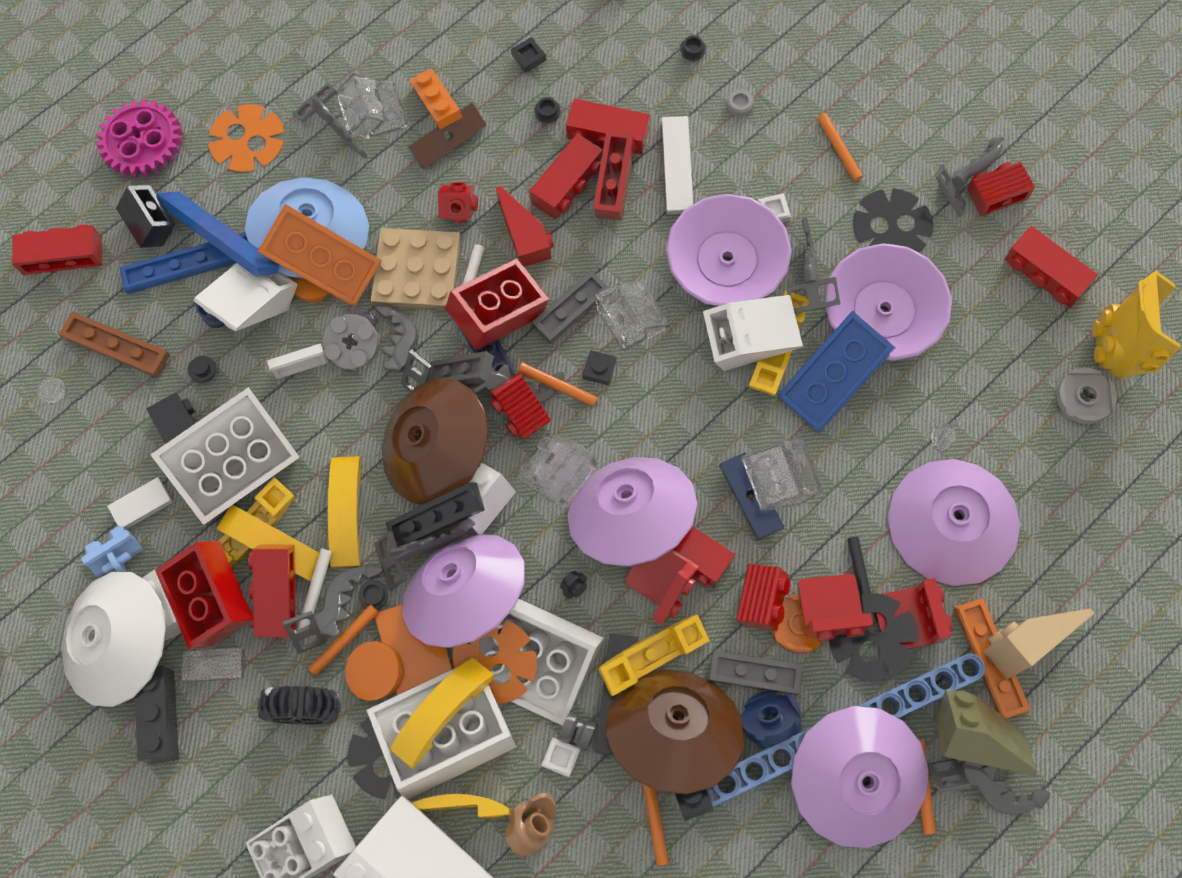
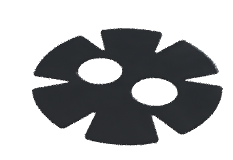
(900, 204)
(892, 652)
(366, 751)

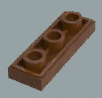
(434, 146)

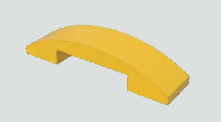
(771, 370)
(269, 508)
(343, 511)
(255, 532)
(652, 653)
(438, 709)
(486, 807)

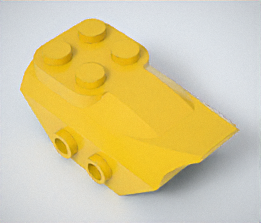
(1131, 332)

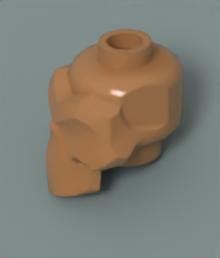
(531, 825)

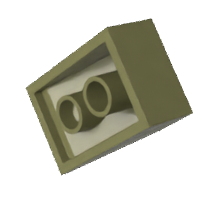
(980, 734)

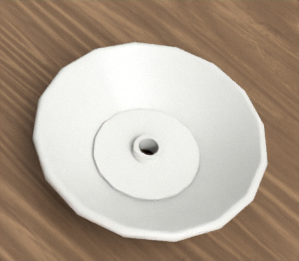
(113, 639)

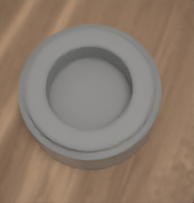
(740, 103)

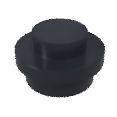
(693, 48)
(547, 110)
(202, 369)
(573, 584)
(373, 593)

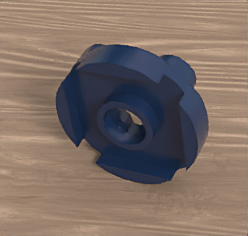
(774, 731)

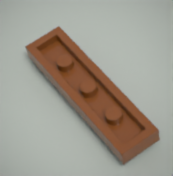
(114, 344)

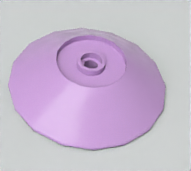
(730, 228)
(901, 282)
(637, 527)
(949, 548)
(463, 590)
(837, 759)

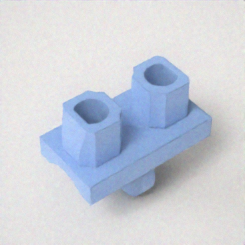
(112, 554)

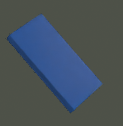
(836, 371)

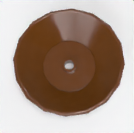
(434, 440)
(670, 752)

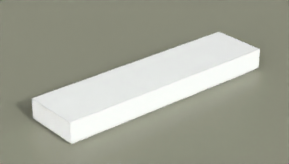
(677, 164)

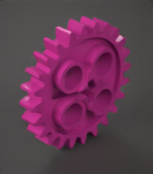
(139, 138)

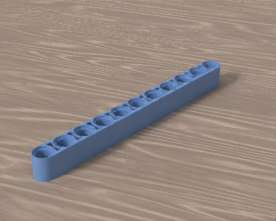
(898, 696)

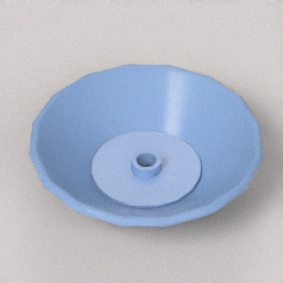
(320, 200)

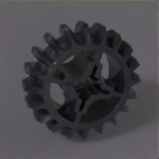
(298, 705)

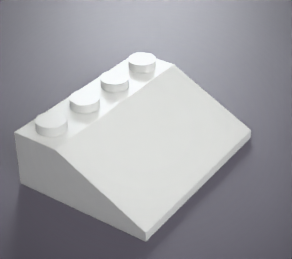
(225, 455)
(563, 660)
(466, 741)
(408, 847)

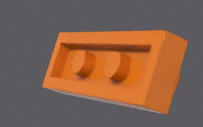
(436, 98)

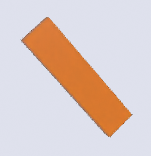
(978, 628)

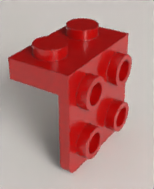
(664, 582)
(832, 607)
(927, 610)

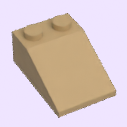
(1025, 644)

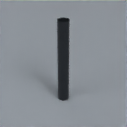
(859, 570)

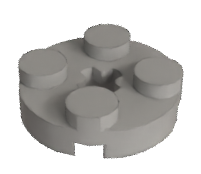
(337, 349)
(1077, 409)

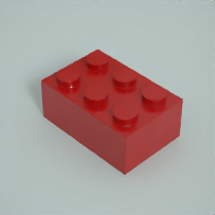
(496, 303)
(204, 594)

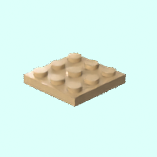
(415, 268)

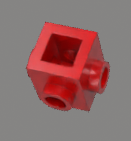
(457, 202)

